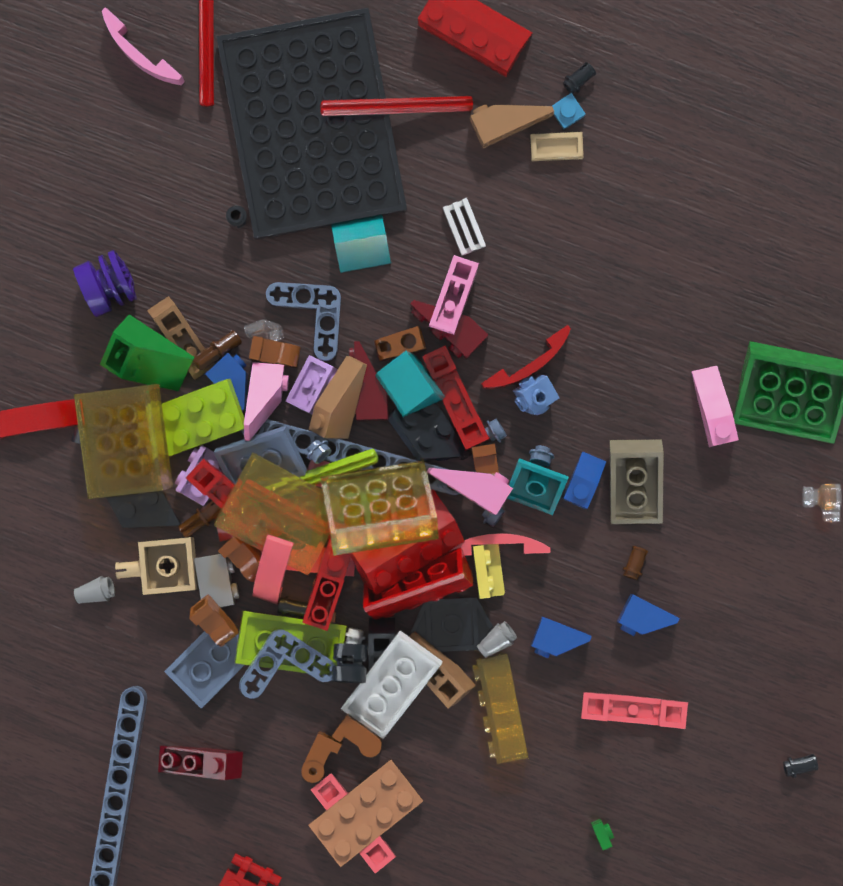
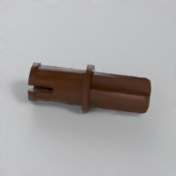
(217, 350)
(199, 519)

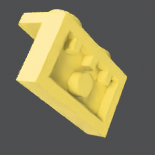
(488, 570)

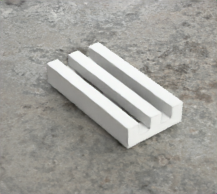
(456, 206)

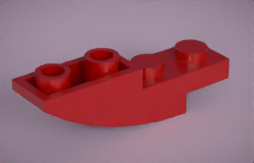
(326, 588)

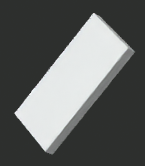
(391, 684)

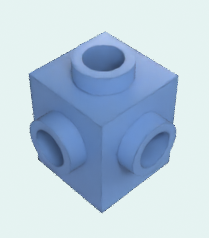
(535, 394)

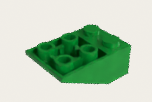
(145, 356)

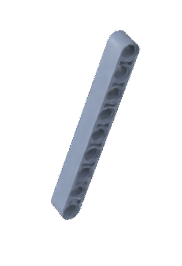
(343, 447)
(115, 788)

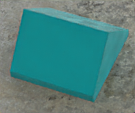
(361, 244)
(409, 384)
(536, 486)

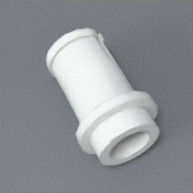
(354, 636)

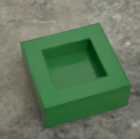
(603, 834)

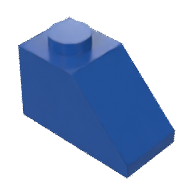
(233, 369)
(584, 480)
(643, 617)
(556, 638)

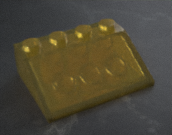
(123, 441)
(276, 504)
(379, 508)

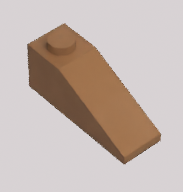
(502, 121)
(178, 331)
(338, 402)
(449, 681)

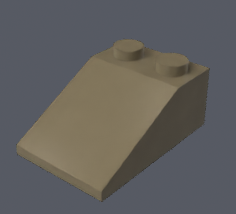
(636, 481)

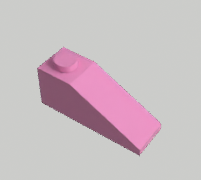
(454, 294)
(264, 395)
(714, 407)
(480, 488)

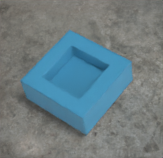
(568, 111)

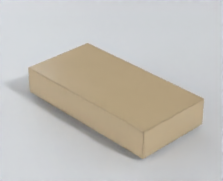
(556, 146)

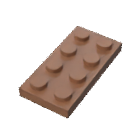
(365, 813)

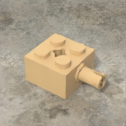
(150, 566)

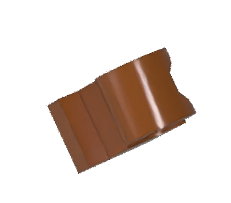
(395, 344)
(274, 352)
(485, 459)
(242, 556)
(213, 620)
(365, 739)
(314, 765)

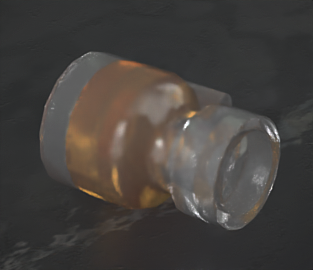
(827, 497)

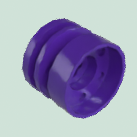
(105, 283)

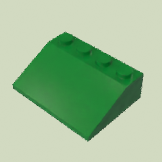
(790, 392)

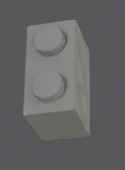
(216, 580)

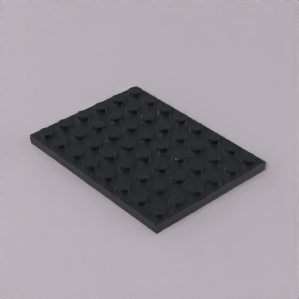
(293, 161)

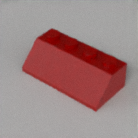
(476, 31)
(389, 565)
(431, 582)

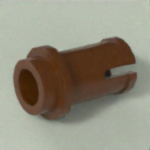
(635, 563)

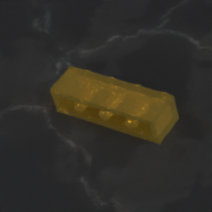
(502, 708)

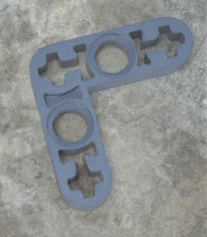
(322, 310)
(278, 656)

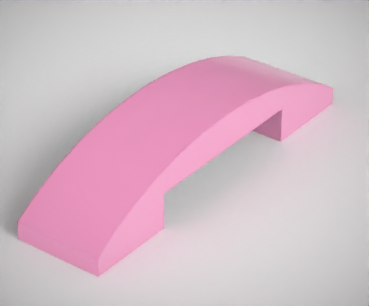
(162, 71)

